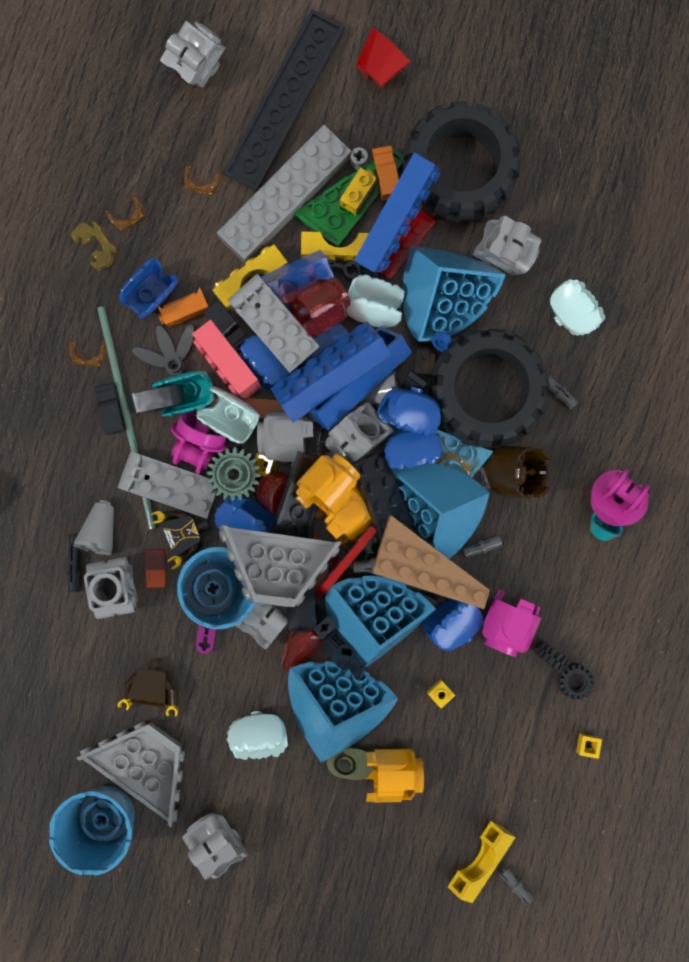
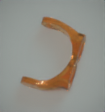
(202, 189)
(123, 224)
(93, 362)
(450, 455)

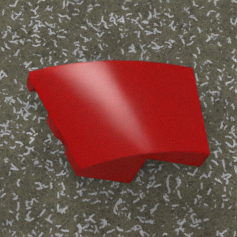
(380, 59)

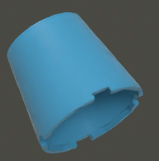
(227, 604)
(86, 841)

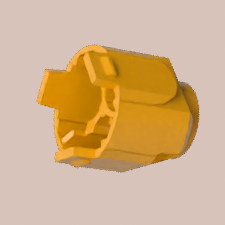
(328, 485)
(350, 521)
(395, 775)

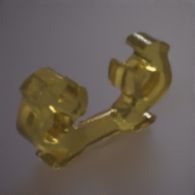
(103, 258)

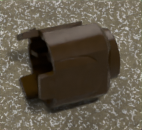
(518, 464)

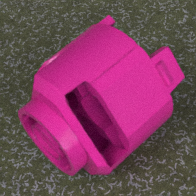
(510, 627)

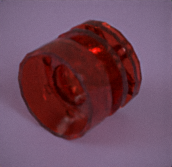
(271, 490)

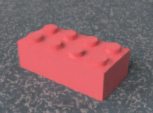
(225, 359)

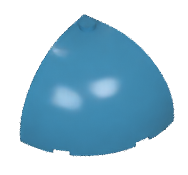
(445, 291)
(442, 504)
(375, 614)
(335, 706)

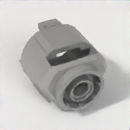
(281, 438)

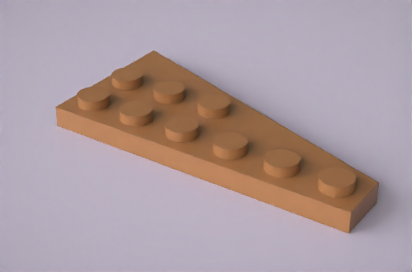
(416, 563)

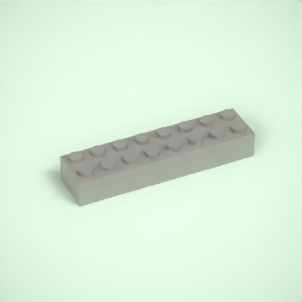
(284, 194)

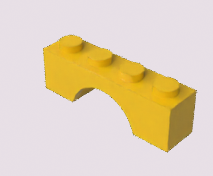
(314, 242)
(266, 262)
(471, 880)

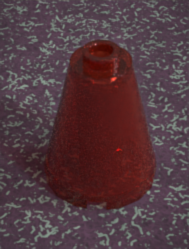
(299, 648)

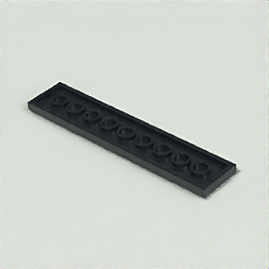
(284, 100)

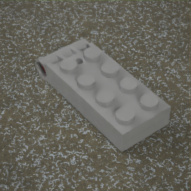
(273, 323)
(167, 485)

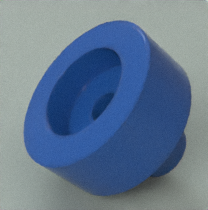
(442, 341)

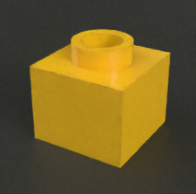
(262, 463)
(440, 686)
(593, 750)

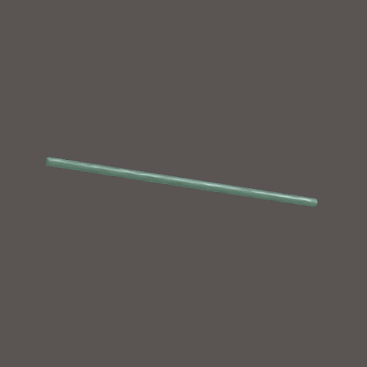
(123, 402)

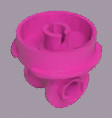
(192, 430)
(631, 498)

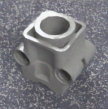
(194, 53)
(508, 246)
(358, 434)
(122, 575)
(264, 623)
(213, 845)

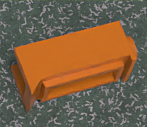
(183, 309)

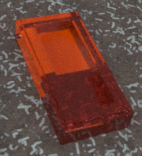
(155, 568)

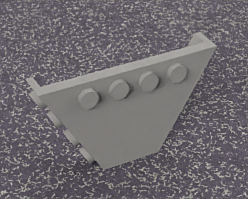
(276, 566)
(143, 765)

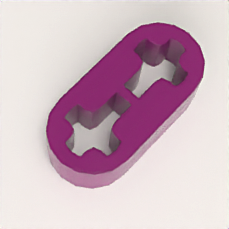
(201, 637)

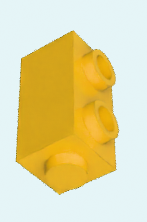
(358, 190)

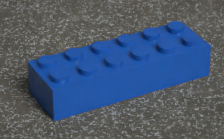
(397, 214)
(330, 371)
(341, 403)

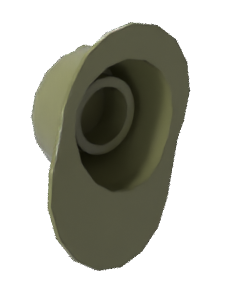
(350, 764)

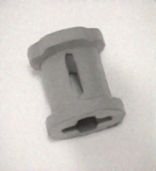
(358, 152)

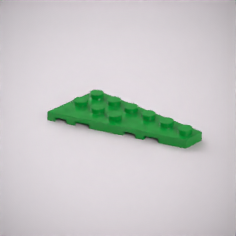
(330, 218)

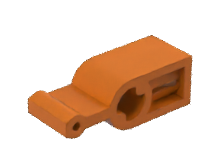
(385, 170)

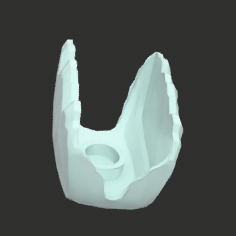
(375, 301)
(576, 308)
(229, 416)
(257, 736)

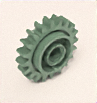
(246, 474)

